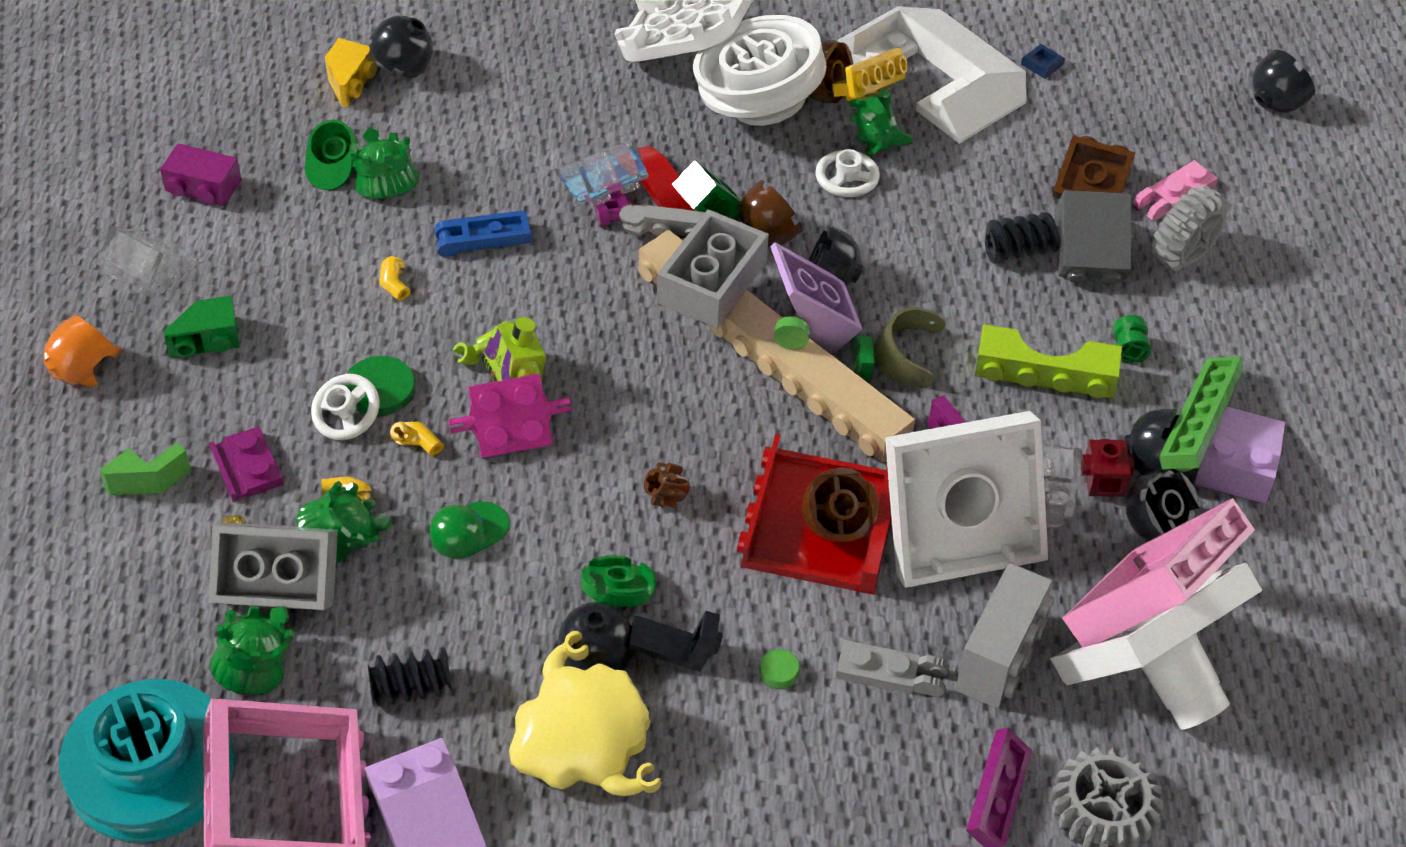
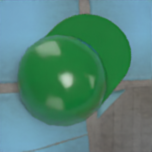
(328, 156)
(467, 529)

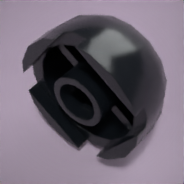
(402, 45)
(1280, 83)
(837, 254)
(1149, 438)
(1160, 503)
(605, 633)

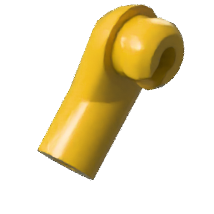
(390, 280)
(416, 435)
(363, 491)

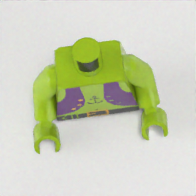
(508, 350)

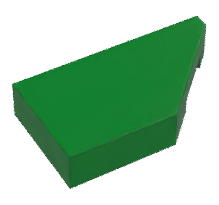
(863, 356)

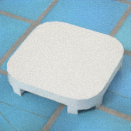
(679, 27)

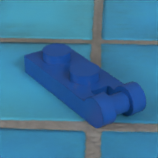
(482, 232)

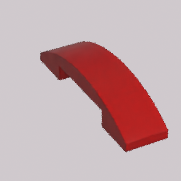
(660, 181)

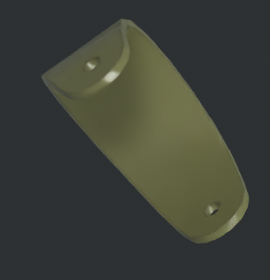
(890, 359)

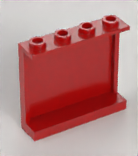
(785, 545)

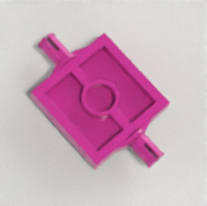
(509, 415)

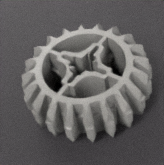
(1190, 228)
(1104, 813)

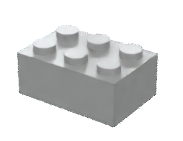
(712, 268)
(272, 566)
(1005, 636)

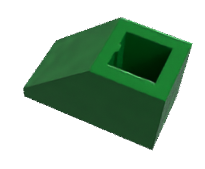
(203, 328)

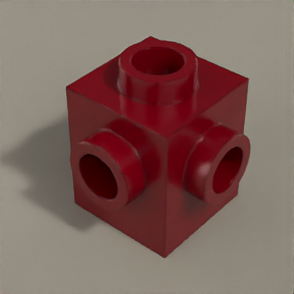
(1107, 467)

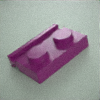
(246, 464)

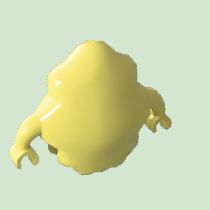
(582, 726)

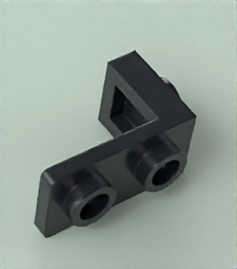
(677, 645)

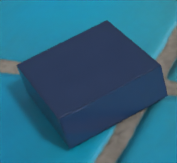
(1042, 61)

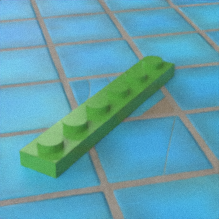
(1201, 414)

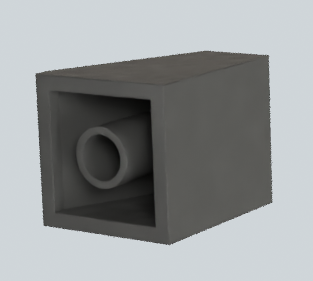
(1094, 236)

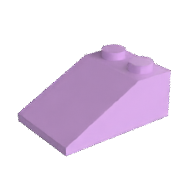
(818, 299)
(1242, 455)
(423, 799)

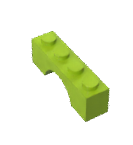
(1087, 371)

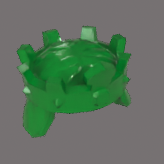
(877, 123)
(383, 166)
(348, 514)
(251, 651)

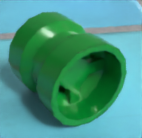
(1132, 334)

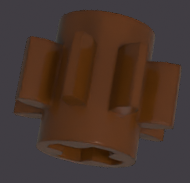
(666, 485)

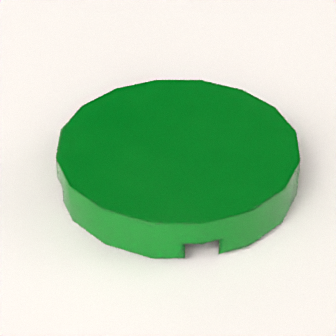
(391, 379)
(617, 581)

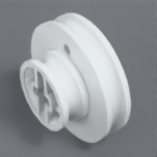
(762, 69)

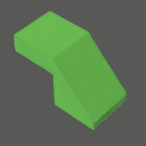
(134, 476)

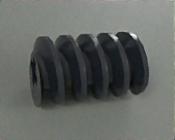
(1020, 234)
(409, 676)

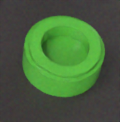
(791, 333)
(779, 669)

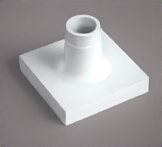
(967, 498)
(1169, 649)

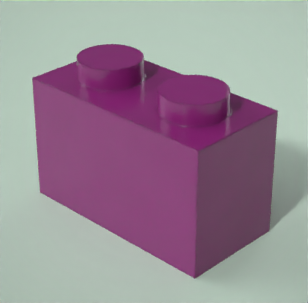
(201, 174)

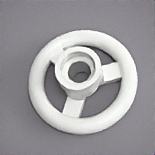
(848, 169)
(331, 397)

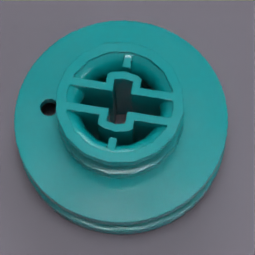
(130, 795)

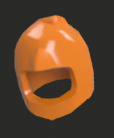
(75, 351)

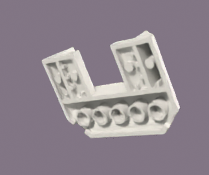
(984, 79)

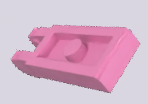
(1172, 187)

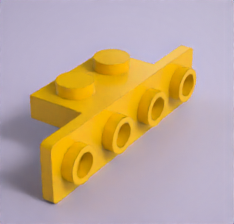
(872, 74)

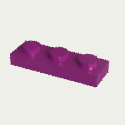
(999, 789)

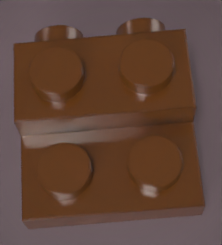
(1094, 167)

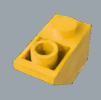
(348, 69)

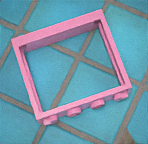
(1168, 574)
(284, 721)

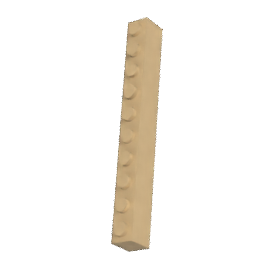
(808, 372)

